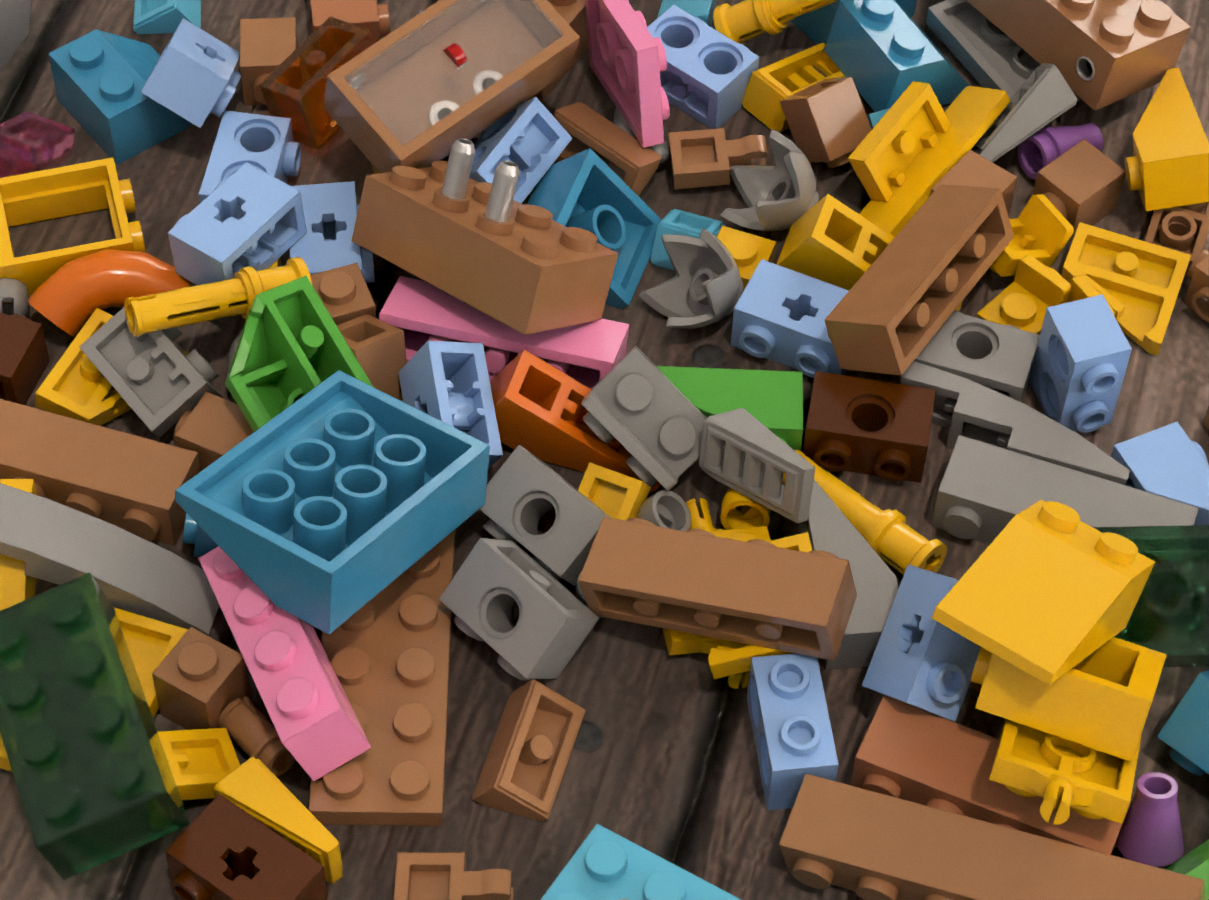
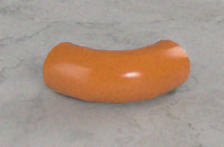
(101, 282)

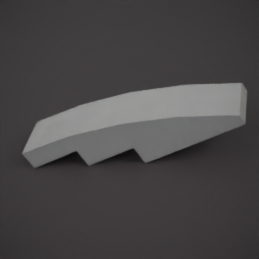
(1008, 423)
(130, 571)

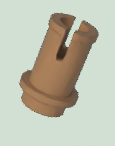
(255, 735)

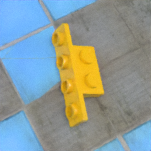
(917, 147)

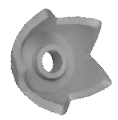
(774, 193)
(704, 283)

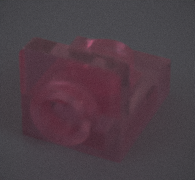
(31, 142)

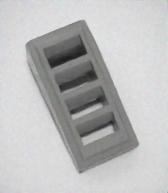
(1032, 107)
(752, 462)

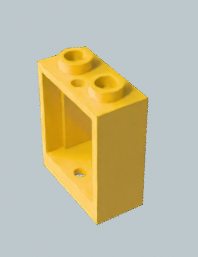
(60, 194)
(1093, 704)

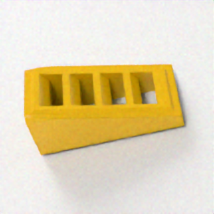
(784, 79)
(271, 803)

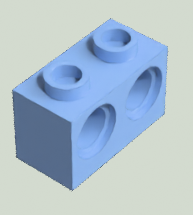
(704, 67)
(524, 136)
(252, 139)
(1080, 364)
(789, 725)

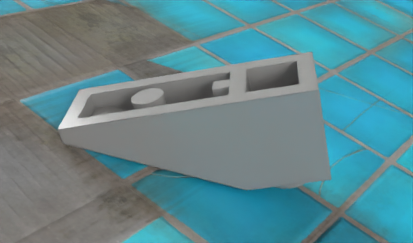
(873, 579)

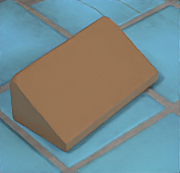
(609, 142)
(529, 752)

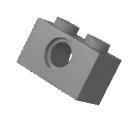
(984, 353)
(522, 495)
(550, 616)

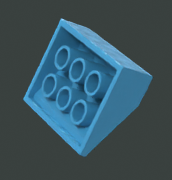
(337, 497)

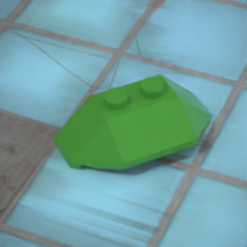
(286, 352)

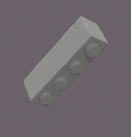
(993, 484)

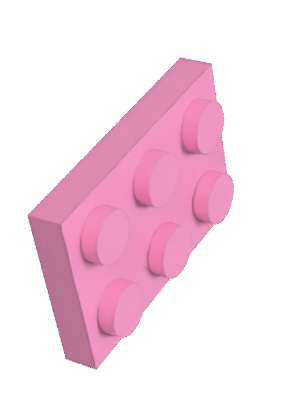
(629, 66)

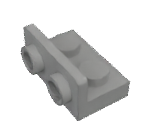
(150, 371)
(647, 417)

